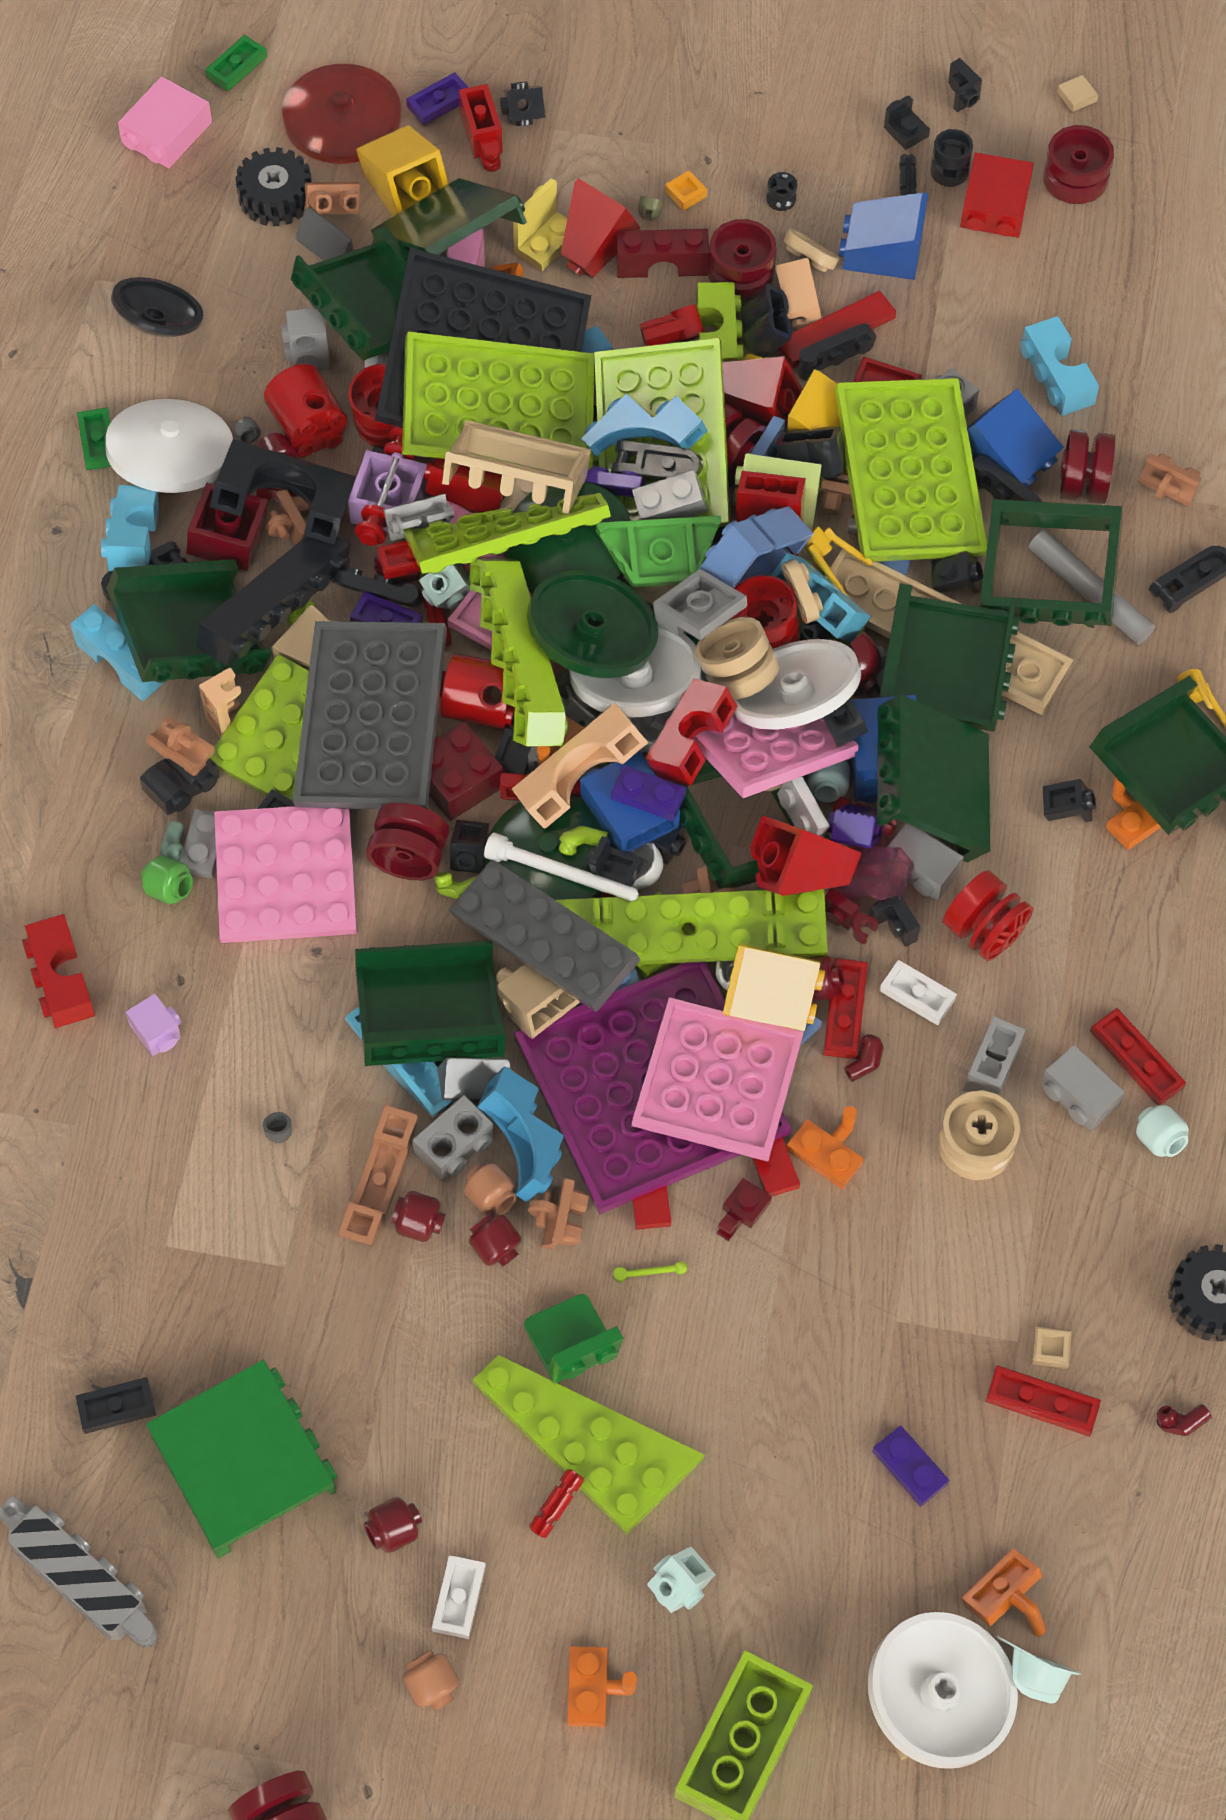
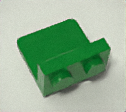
(572, 1338)

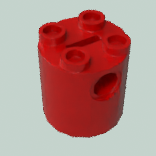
(306, 409)
(468, 690)

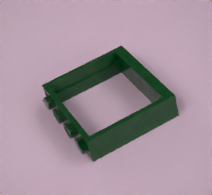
(1061, 517)
(707, 845)

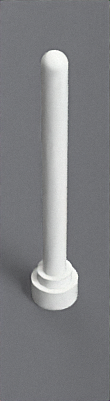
(499, 849)

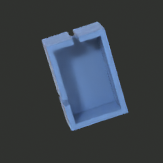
(756, 546)

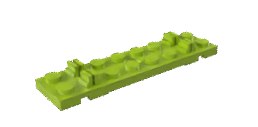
(721, 920)

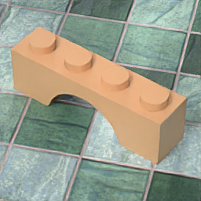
(549, 786)

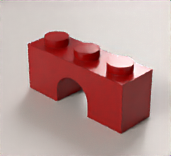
(700, 709)
(65, 996)

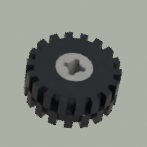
(273, 186)
(1193, 1292)

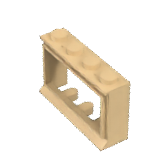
(522, 450)

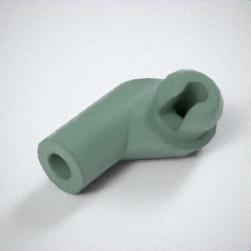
(170, 843)

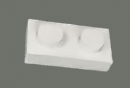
(802, 807)
(918, 992)
(458, 1597)

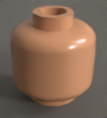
(490, 1189)
(431, 1680)

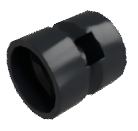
(951, 157)

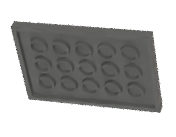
(370, 714)

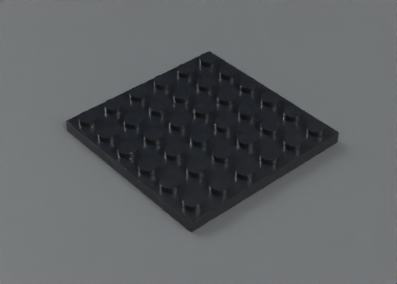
(478, 304)

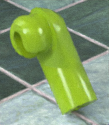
(579, 836)
(448, 887)

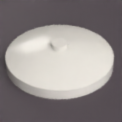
(168, 445)
(810, 684)
(653, 687)
(942, 1690)

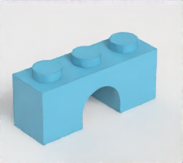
(1066, 386)
(127, 532)
(840, 613)
(103, 638)

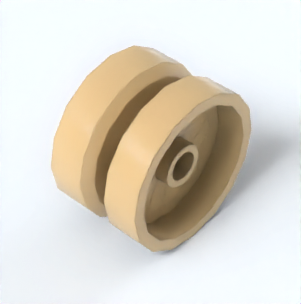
(738, 657)
(979, 1135)

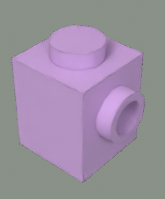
(154, 1025)

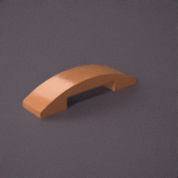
(380, 1176)

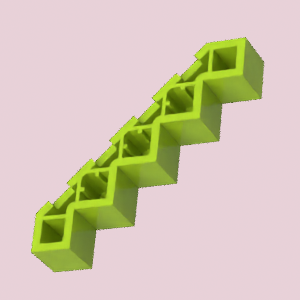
(527, 669)

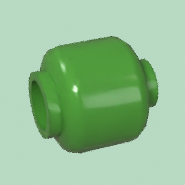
(166, 880)

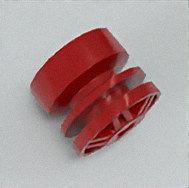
(363, 400)
(773, 605)
(991, 918)

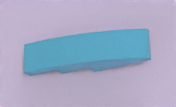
(417, 1079)

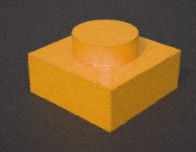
(686, 190)

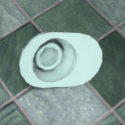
(1038, 1676)

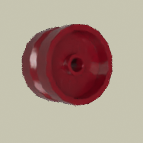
(1078, 164)
(742, 254)
(740, 439)
(1083, 466)
(407, 841)
(279, 1800)

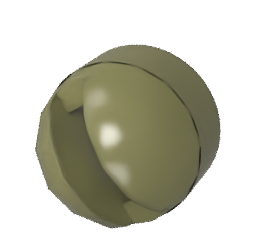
(651, 206)

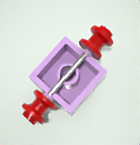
(384, 483)

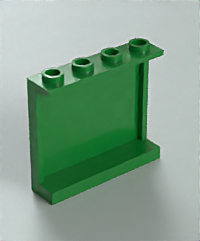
(241, 1455)

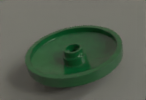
(571, 551)
(592, 624)
(530, 836)

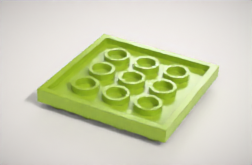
(266, 732)

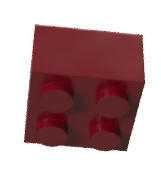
(224, 535)
(462, 771)

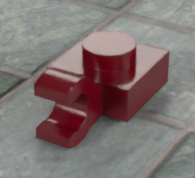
(846, 913)
(743, 1206)

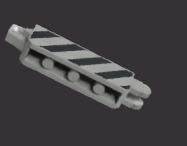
(76, 1574)

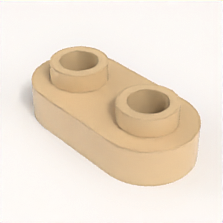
(801, 244)
(808, 603)

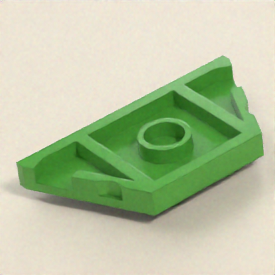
(659, 549)

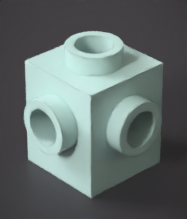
(446, 587)
(680, 1580)

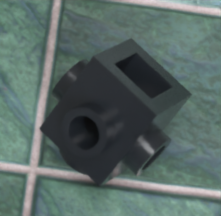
(533, 108)

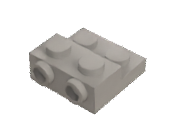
(698, 605)

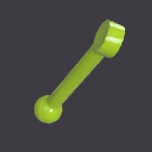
(621, 1274)

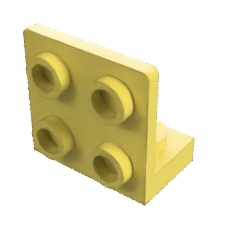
(542, 236)

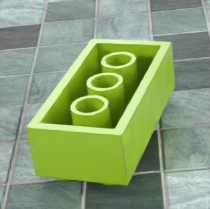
(743, 1740)

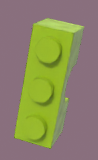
(718, 309)

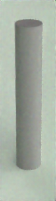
(1089, 585)

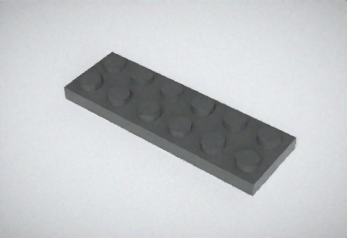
(544, 935)

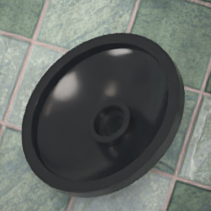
(156, 307)

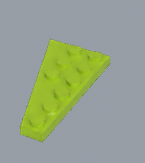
(497, 530)
(621, 1461)

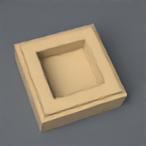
(1077, 93)
(1051, 1347)

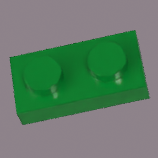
(236, 63)
(93, 429)

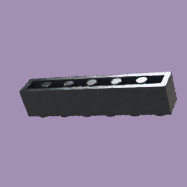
(271, 598)

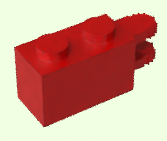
(481, 125)

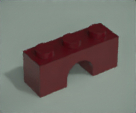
(642, 248)

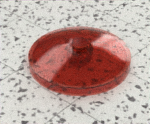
(340, 110)

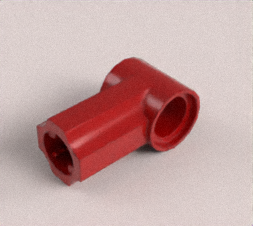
(681, 326)

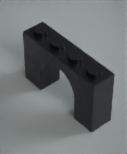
(254, 467)

